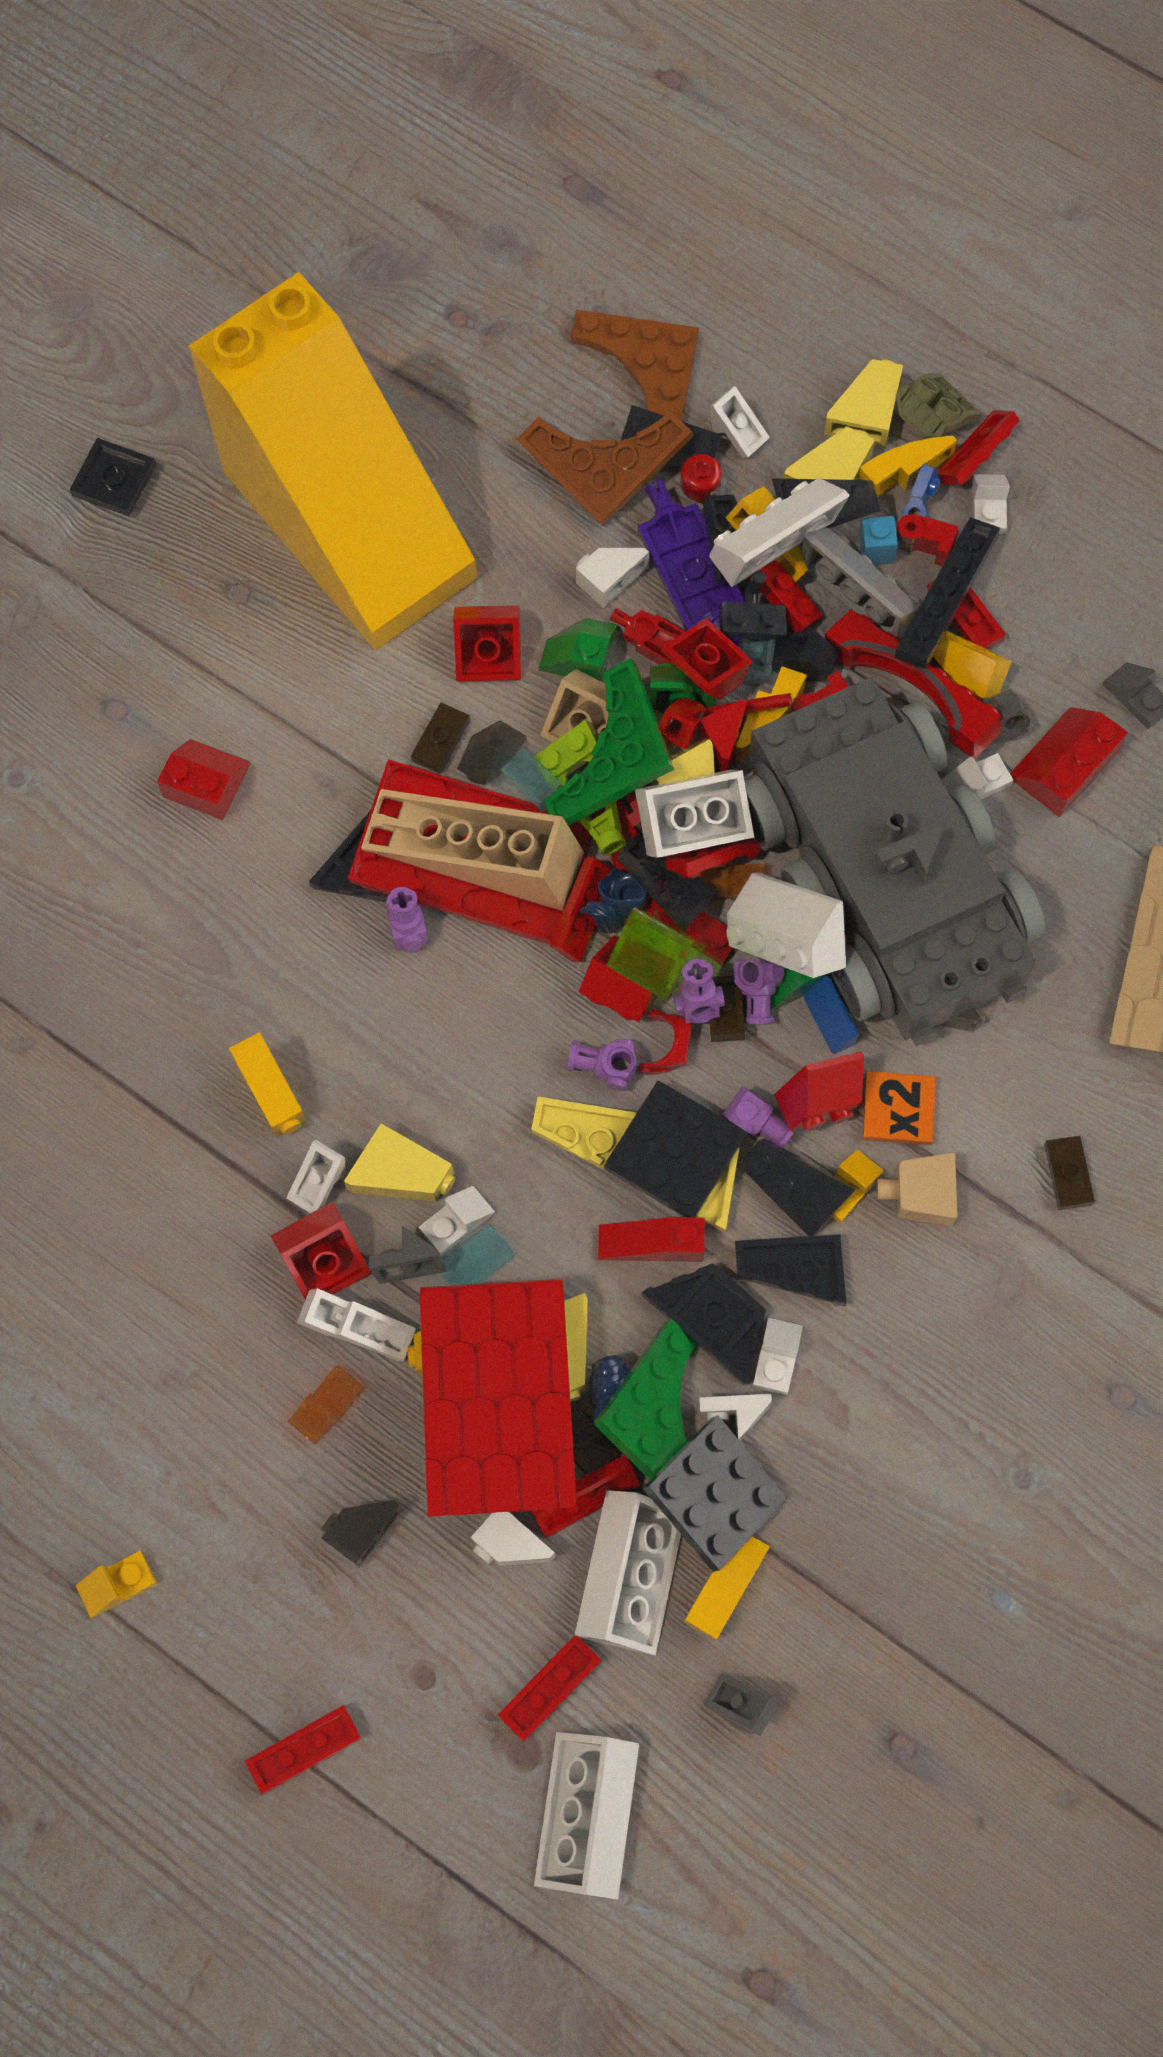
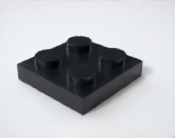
(113, 477)

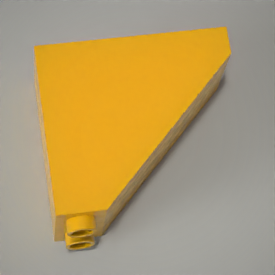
(328, 461)

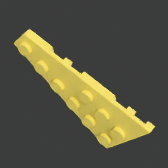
(595, 1131)

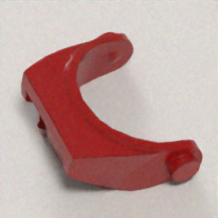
(678, 1054)

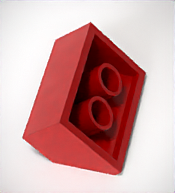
(1069, 758)

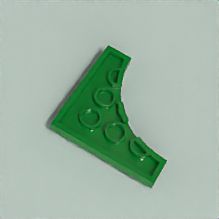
(625, 754)
(645, 1409)

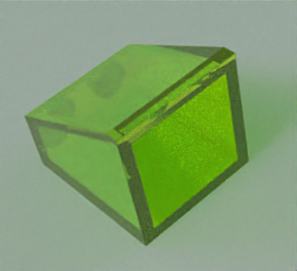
(653, 952)

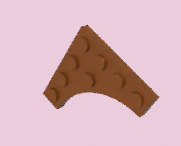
(652, 352)
(605, 472)

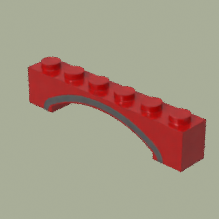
(969, 720)

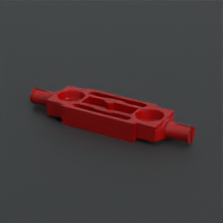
(647, 633)

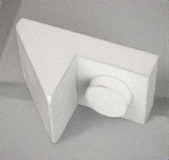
(735, 419)
(990, 499)
(982, 777)
(316, 1177)
(456, 1220)
(777, 1356)
(745, 1408)

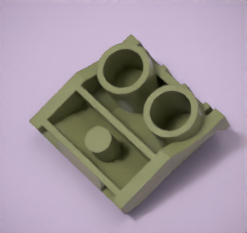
(934, 406)

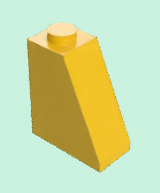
(268, 1085)

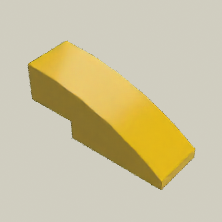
(904, 462)
(787, 682)
(725, 1590)

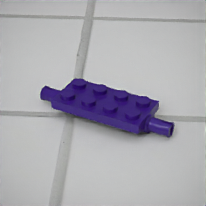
(681, 557)

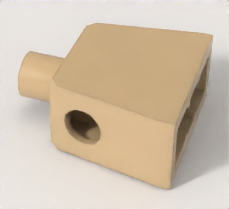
(923, 1189)

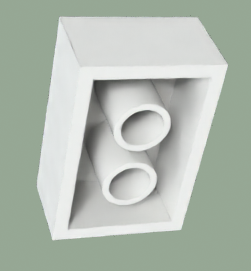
(694, 813)

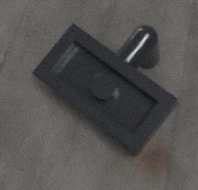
(753, 619)

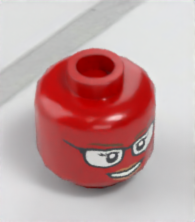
(700, 477)

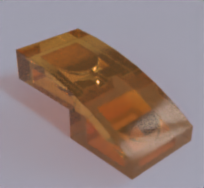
(731, 879)
(326, 1405)

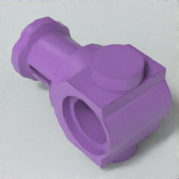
(406, 920)
(757, 986)
(697, 994)
(601, 1059)
(756, 1117)

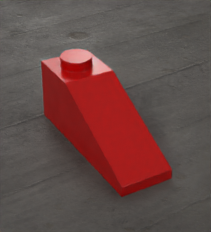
(653, 1240)

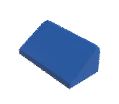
(831, 1015)

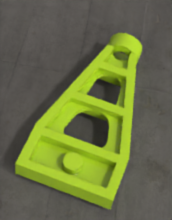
(565, 757)

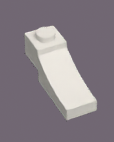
(356, 1324)

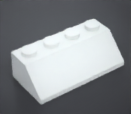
(777, 529)
(788, 926)
(629, 1574)
(586, 1815)

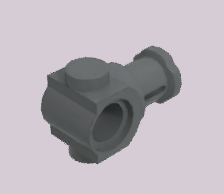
(1012, 712)

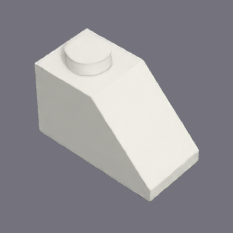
(610, 571)
(509, 1542)

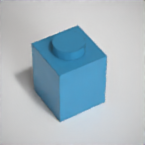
(878, 539)

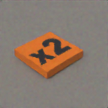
(899, 1108)

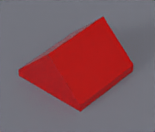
(724, 732)

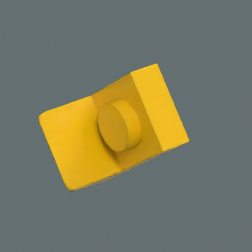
(861, 1172)
(115, 1584)

